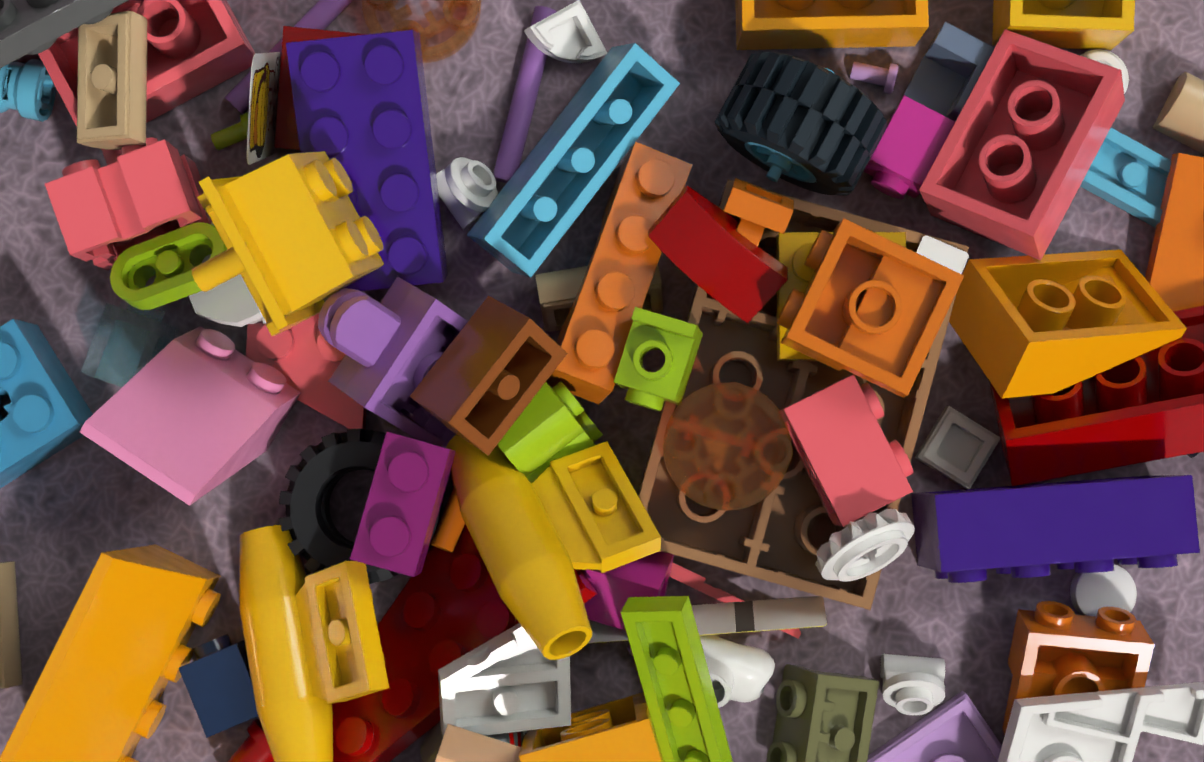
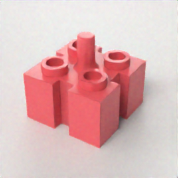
(127, 202)

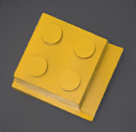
(288, 236)

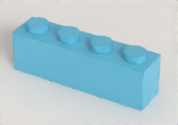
(573, 159)

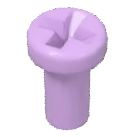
(875, 75)

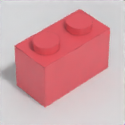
(847, 450)

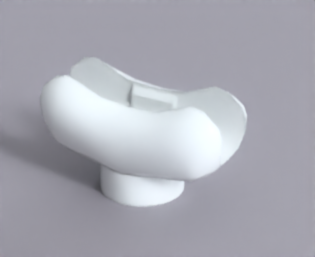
(736, 669)

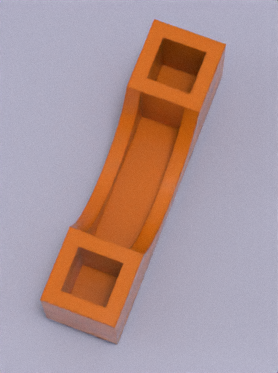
(617, 272)

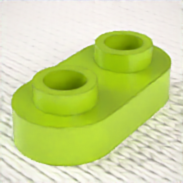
(170, 259)

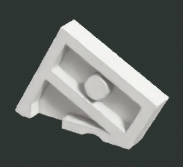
(505, 687)

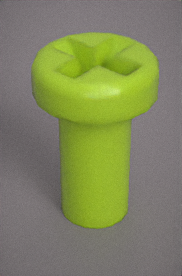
(231, 134)

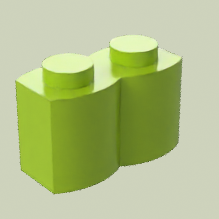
(548, 430)

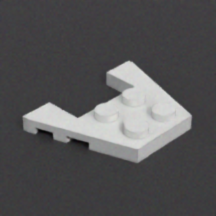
(1101, 723)

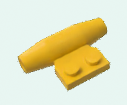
(540, 531)
(305, 643)

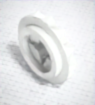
(865, 546)

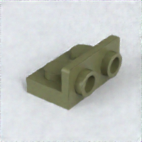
(823, 717)

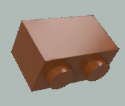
(489, 374)

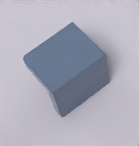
(949, 71)

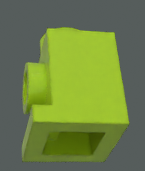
(679, 344)

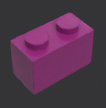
(402, 505)

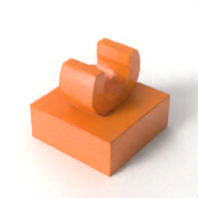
(758, 210)

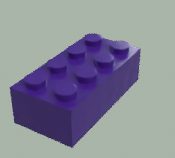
(370, 111)
(1057, 523)

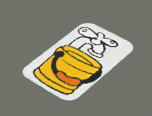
(263, 106)

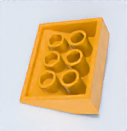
(115, 658)

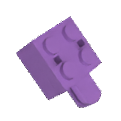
(390, 352)

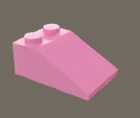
(194, 414)

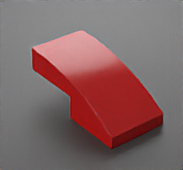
(715, 256)

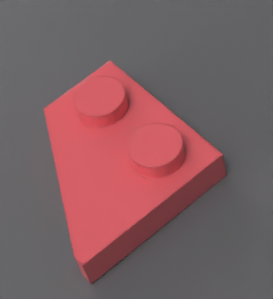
(307, 366)

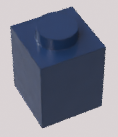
(220, 685)

